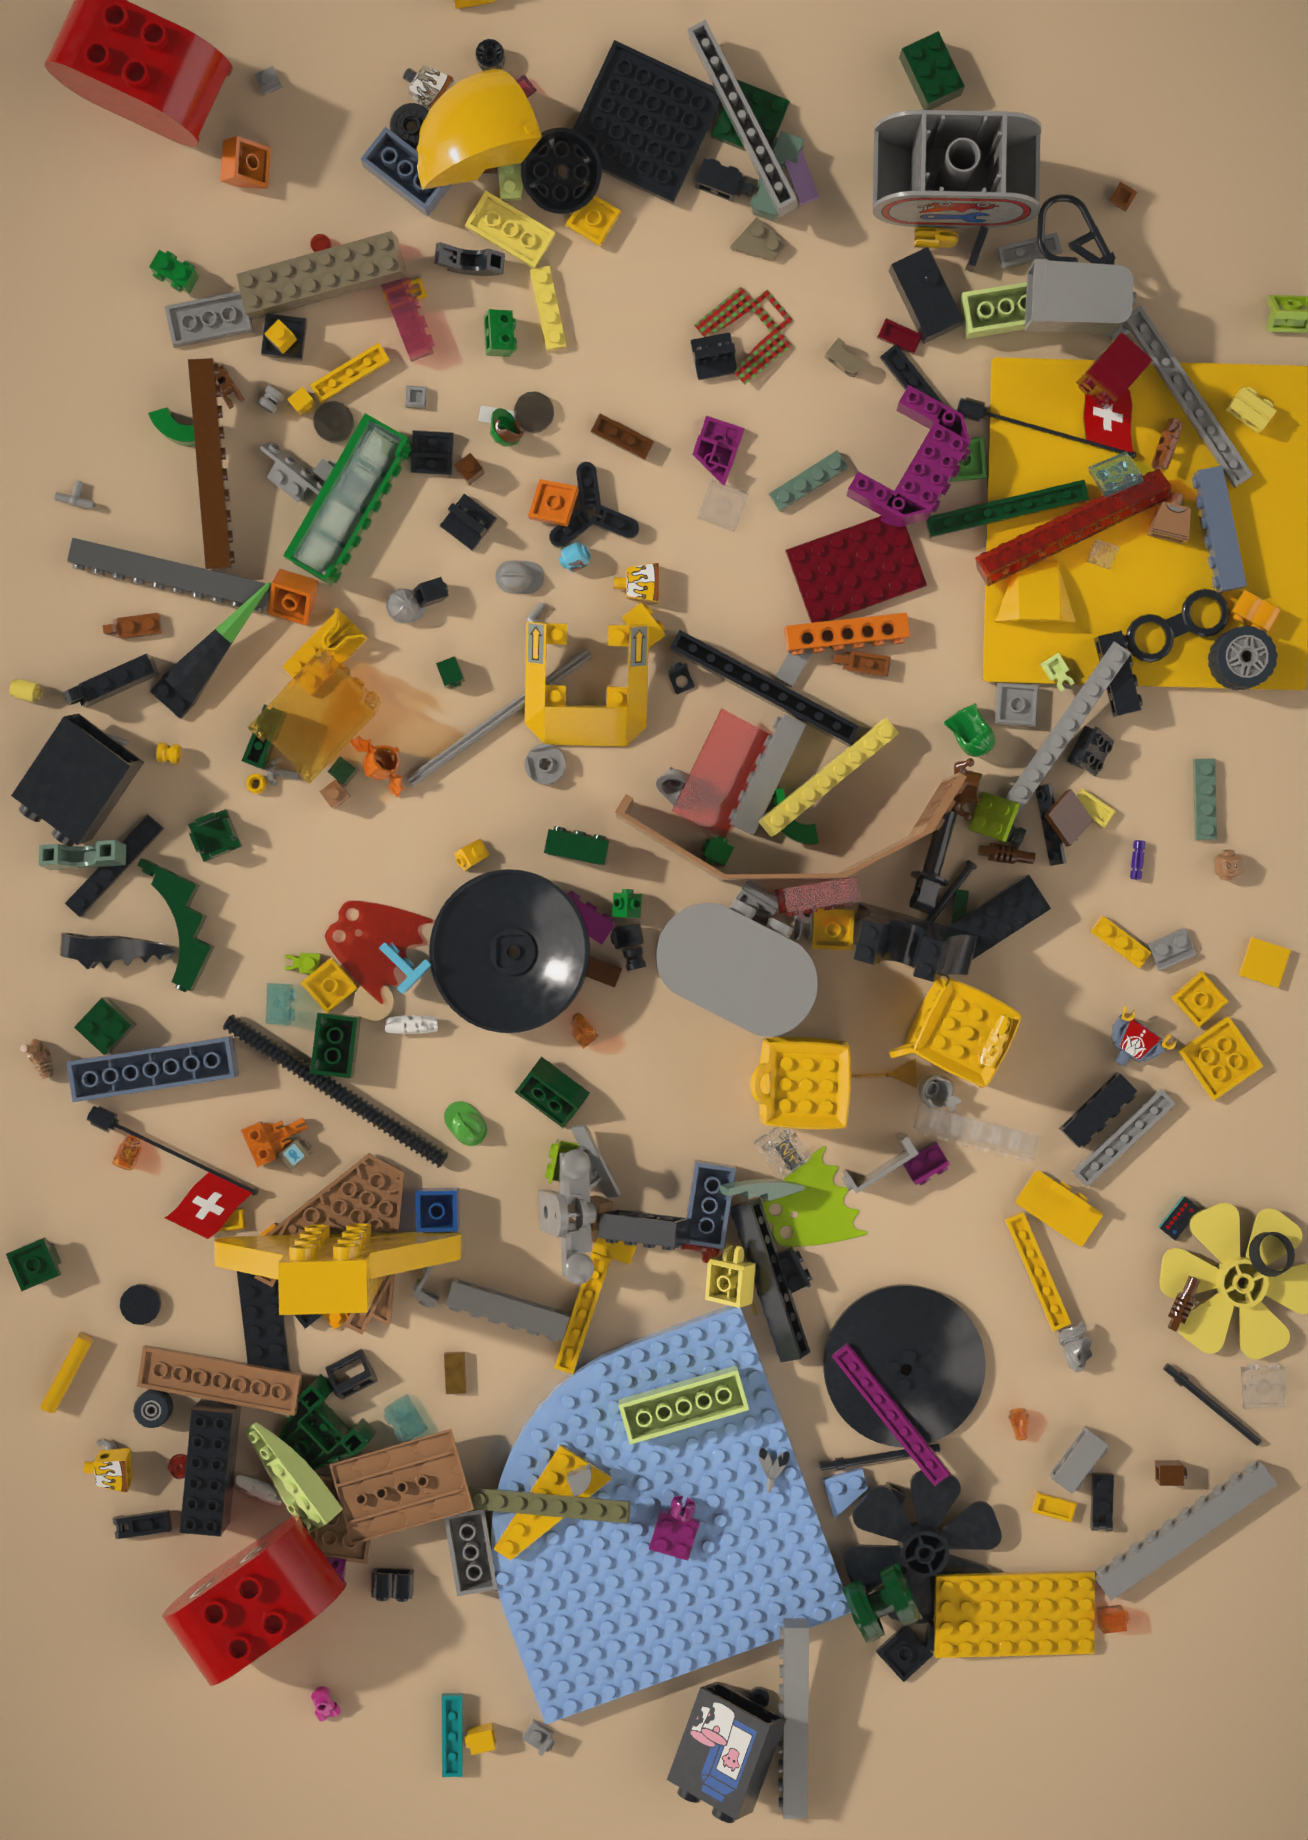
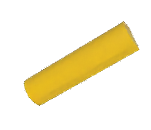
(66, 1373)

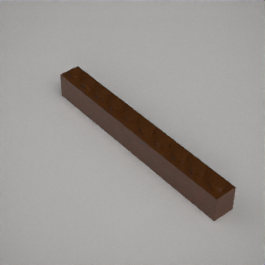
(210, 463)

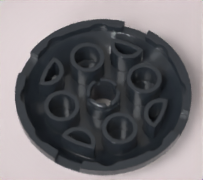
(541, 174)

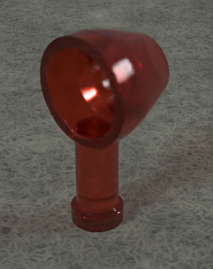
(705, 1252)

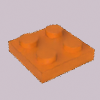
(553, 502)

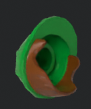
(505, 428)

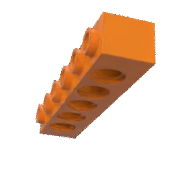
(897, 623)

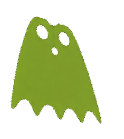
(819, 1207)

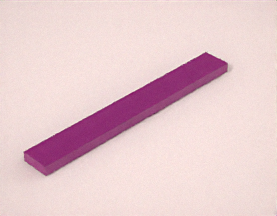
(891, 1414)

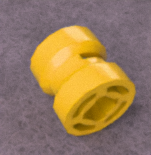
(167, 753)

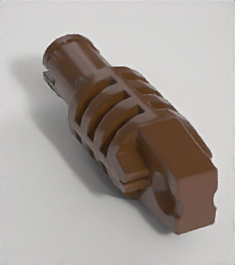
(1006, 854)
(1183, 1304)

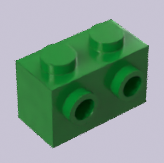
(178, 274)
(499, 333)
(717, 850)

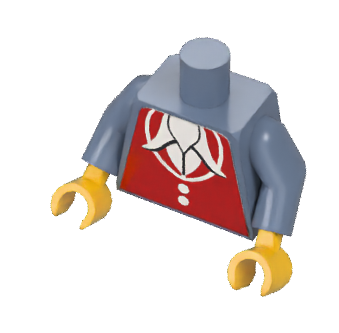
(1136, 1040)

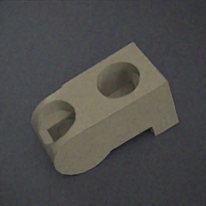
(843, 360)

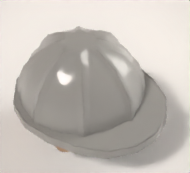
(404, 606)

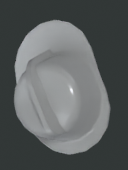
(519, 577)
(671, 784)

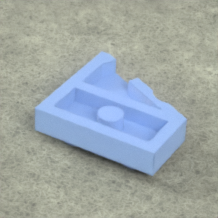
(844, 1489)

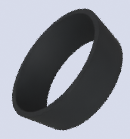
(1255, 1258)

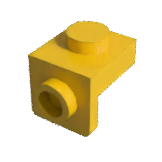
(471, 854)

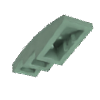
(765, 1188)

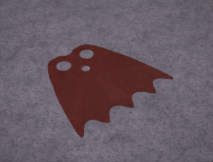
(362, 953)

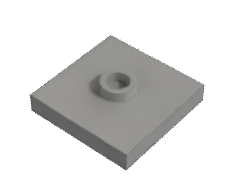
(1016, 704)

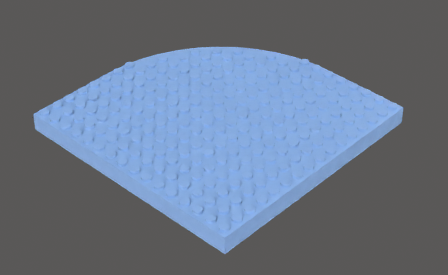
(589, 1596)

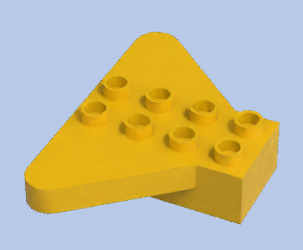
(334, 1271)

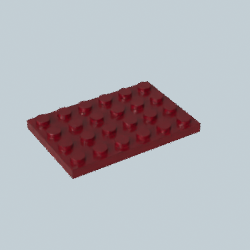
(855, 569)

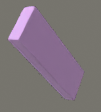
(801, 180)

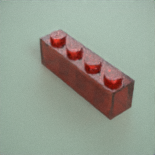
(817, 895)

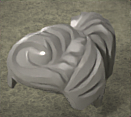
(1076, 1347)

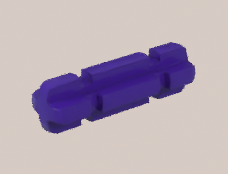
(1137, 860)

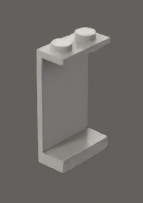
(884, 1169)

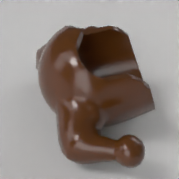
(970, 792)

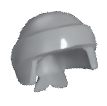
(937, 1092)

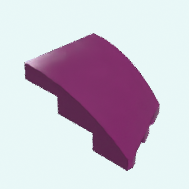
(718, 447)

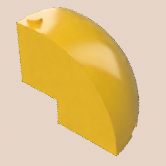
(475, 128)

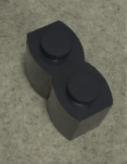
(392, 1584)

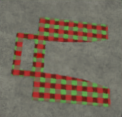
(766, 350)

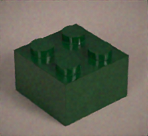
(105, 1025)

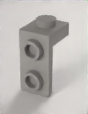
(426, 1298)

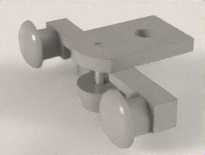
(554, 1215)

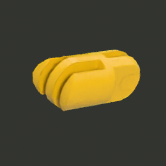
(934, 237)

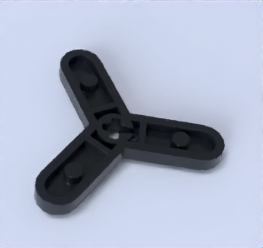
(590, 498)

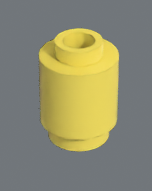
(25, 690)

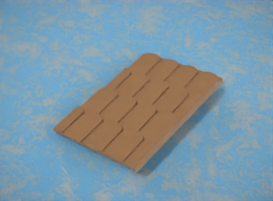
(401, 1486)

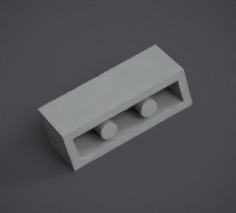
(1079, 1460)

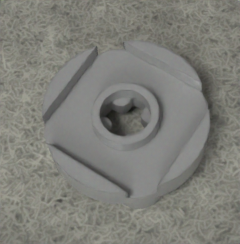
(554, 771)

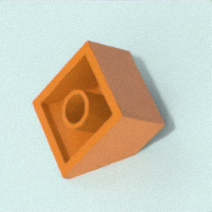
(245, 163)
(292, 596)

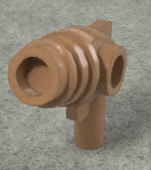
(39, 1055)

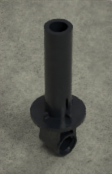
(929, 879)

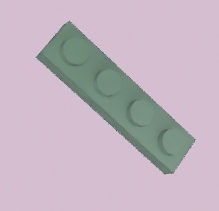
(808, 480)
(1205, 799)

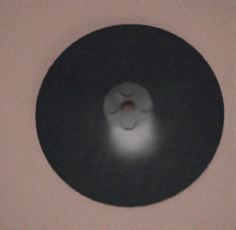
(473, 944)
(912, 1328)

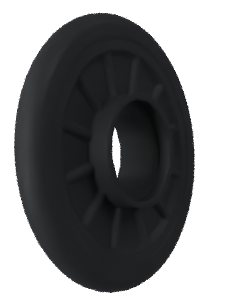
(402, 116)

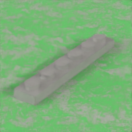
(1123, 1137)

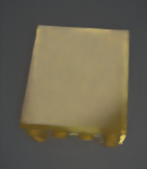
(316, 714)

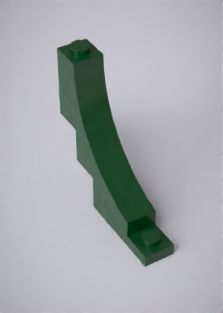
(179, 894)

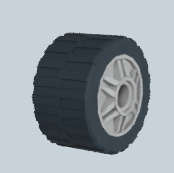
(1258, 656)

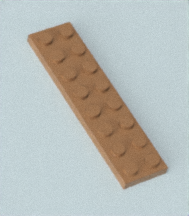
(219, 1380)

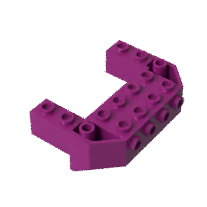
(929, 470)

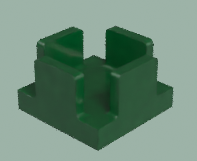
(214, 835)
(34, 1263)

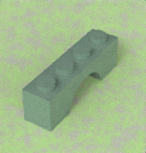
(785, 149)
(97, 855)

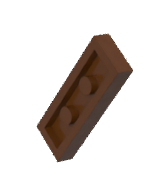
(622, 437)

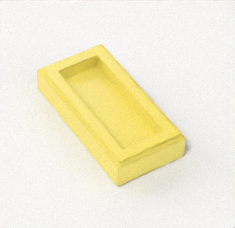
(1096, 809)

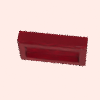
(898, 334)

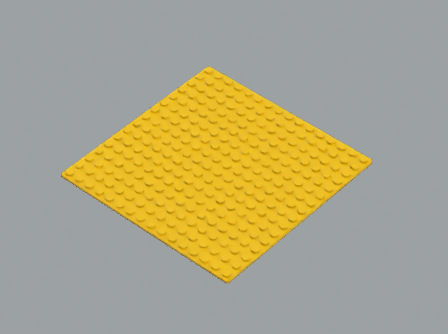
(1148, 571)

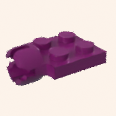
(675, 1529)

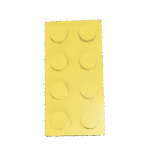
(510, 229)

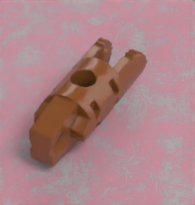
(227, 387)
(1167, 444)

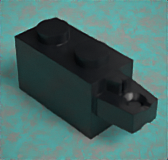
(722, 180)

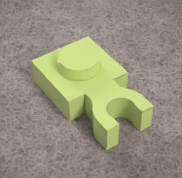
(1055, 669)

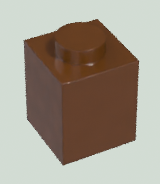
(469, 469)
(1170, 1473)

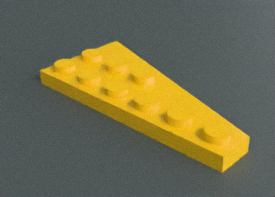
(527, 1528)

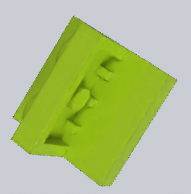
(1288, 313)

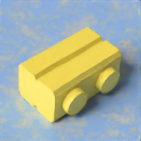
(1251, 409)

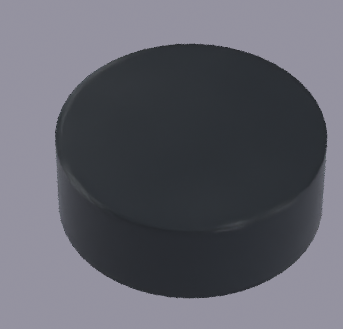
(759, 1696)

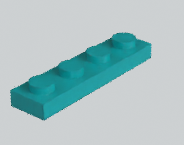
(452, 1734)

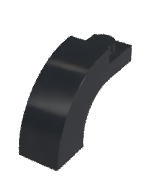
(469, 262)

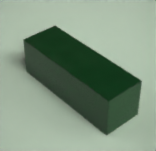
(959, 904)

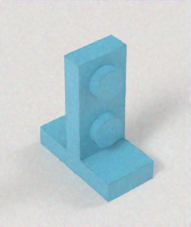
(405, 965)

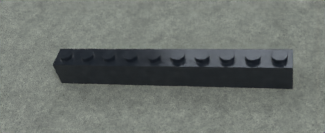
(764, 688)

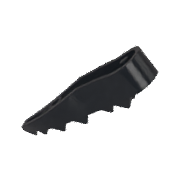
(106, 949)

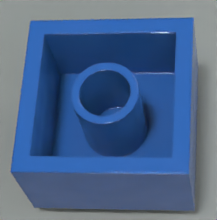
(437, 1209)

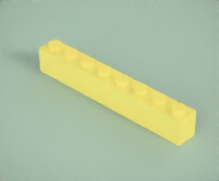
(828, 777)

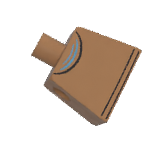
(1171, 520)

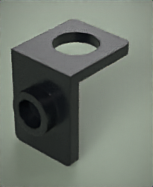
(680, 670)

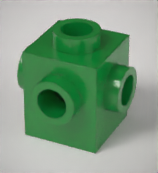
(627, 904)

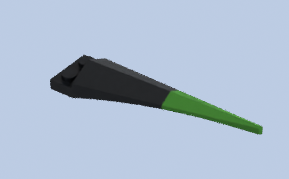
(188, 677)

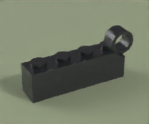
(112, 681)

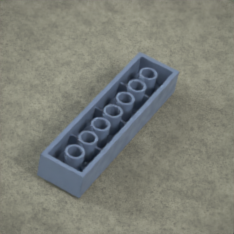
(152, 1069)

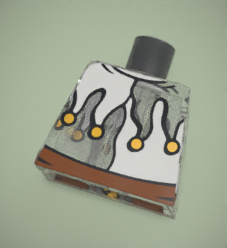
(427, 85)

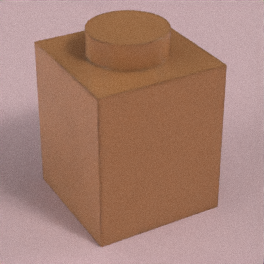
(335, 794)

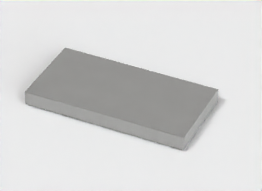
(207, 319)

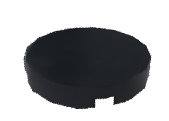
(140, 1304)

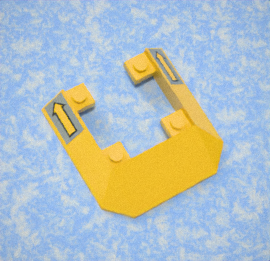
(565, 724)

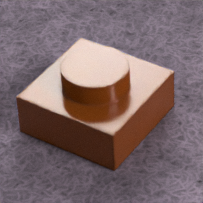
(1122, 196)

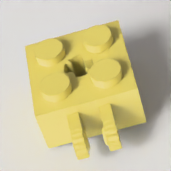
(730, 1278)

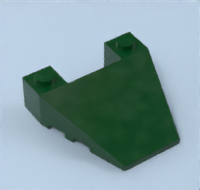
(318, 1432)

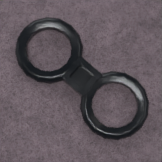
(1178, 625)

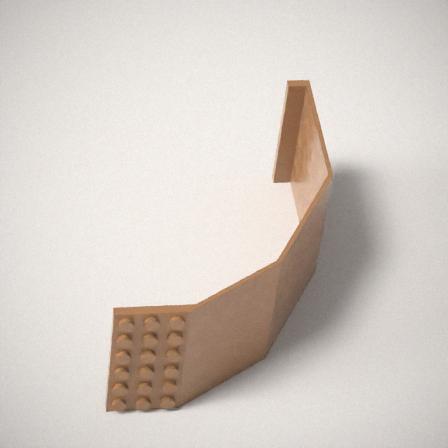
(929, 821)

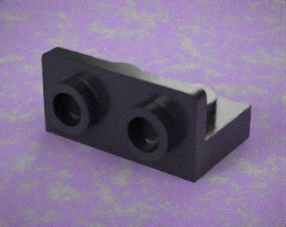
(794, 1272)

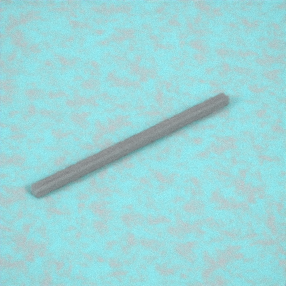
(493, 721)

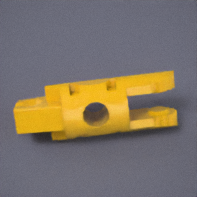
(996, 1041)

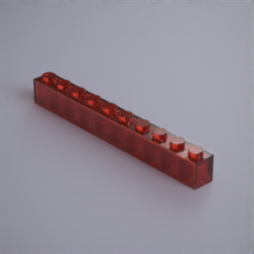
(1071, 528)

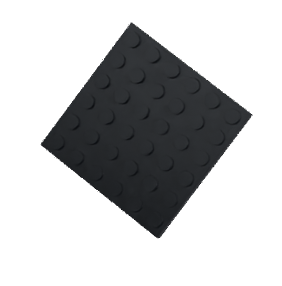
(647, 120)

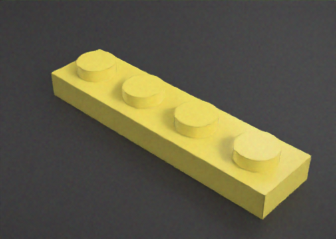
(548, 308)

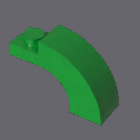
(172, 430)
(796, 831)

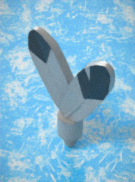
(772, 1470)

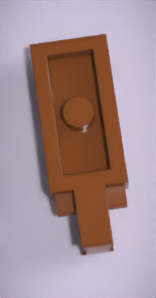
(134, 626)
(864, 663)

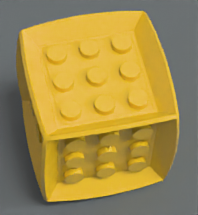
(954, 1029)
(803, 1083)

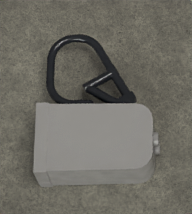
(1073, 294)

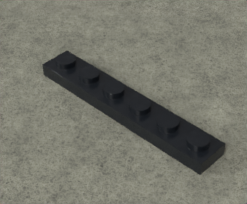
(105, 876)

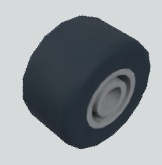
(158, 1402)

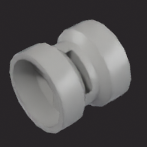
(273, 395)

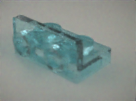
(279, 1003)
(404, 1419)

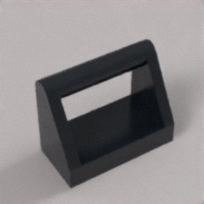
(355, 1383)

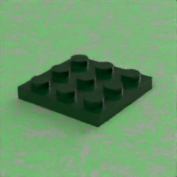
(767, 109)

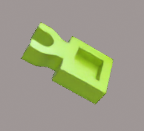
(306, 963)

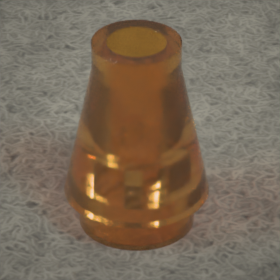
(1019, 1423)

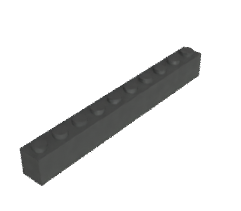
(165, 573)

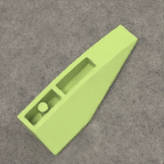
(294, 1479)

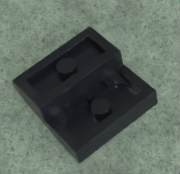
(432, 452)

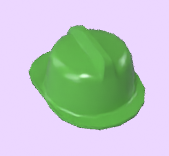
(465, 1123)

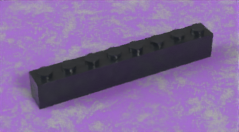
(770, 1280)

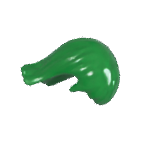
(971, 731)

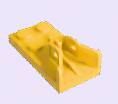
(336, 635)

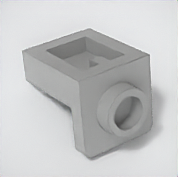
(539, 1737)

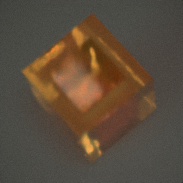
(1112, 1619)

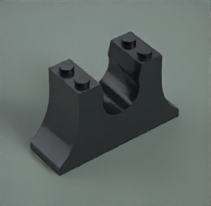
(922, 944)

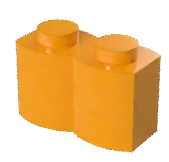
(1254, 611)

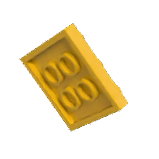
(1220, 1058)

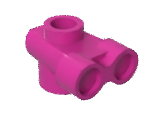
(324, 1705)

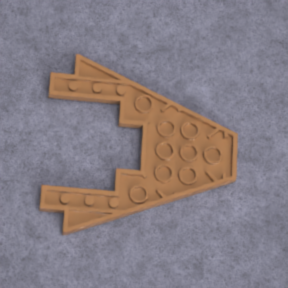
(362, 1194)

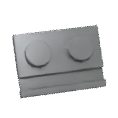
(759, 899)
(1171, 949)

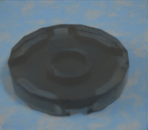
(534, 412)
(333, 421)

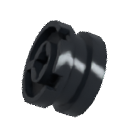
(485, 49)

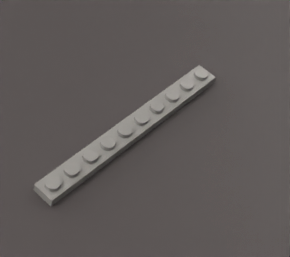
(1188, 397)
(1068, 725)

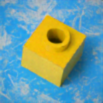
(302, 401)

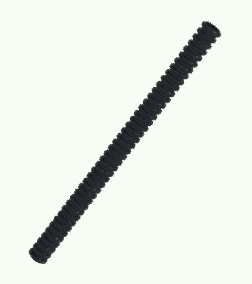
(335, 1091)

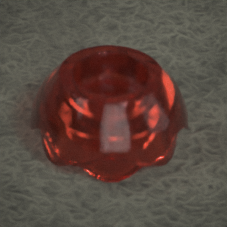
(174, 1466)

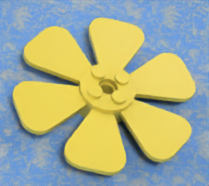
(1209, 1321)

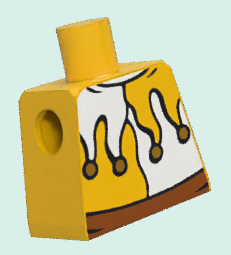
(640, 583)
(111, 1469)

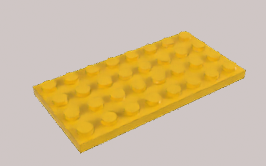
(1014, 1614)

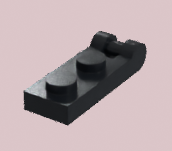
(1102, 1501)
(142, 1524)

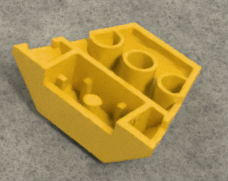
(1037, 596)

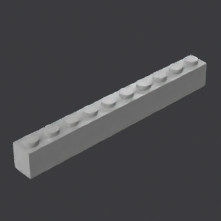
(742, 118)
(1184, 1529)
(795, 1711)

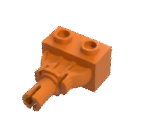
(267, 1141)

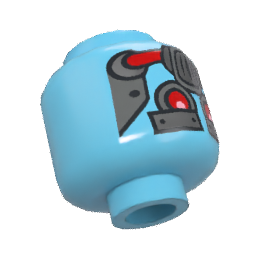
(575, 557)

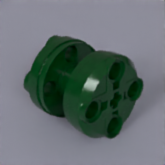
(869, 1609)

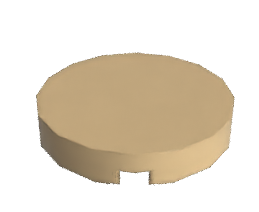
(370, 1008)

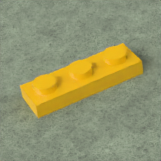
(1120, 942)

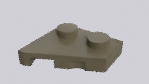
(759, 241)

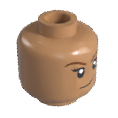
(1228, 865)

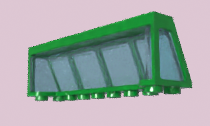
(348, 499)

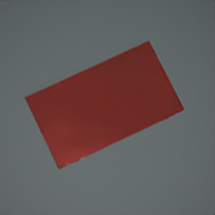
(720, 773)

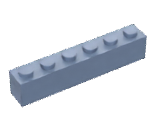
(1219, 529)

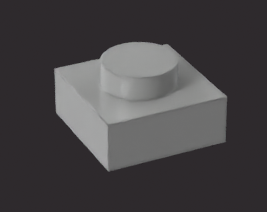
(268, 80)

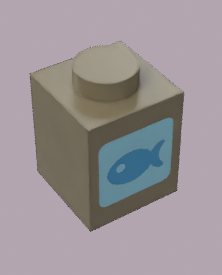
(295, 1153)

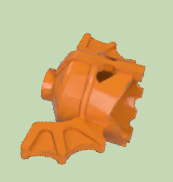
(380, 763)

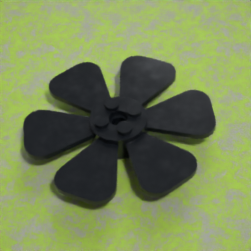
(882, 1514)

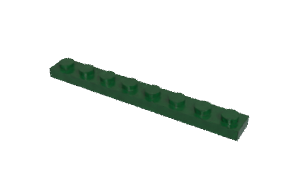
(1007, 508)

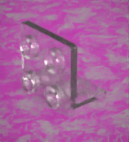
(782, 1151)

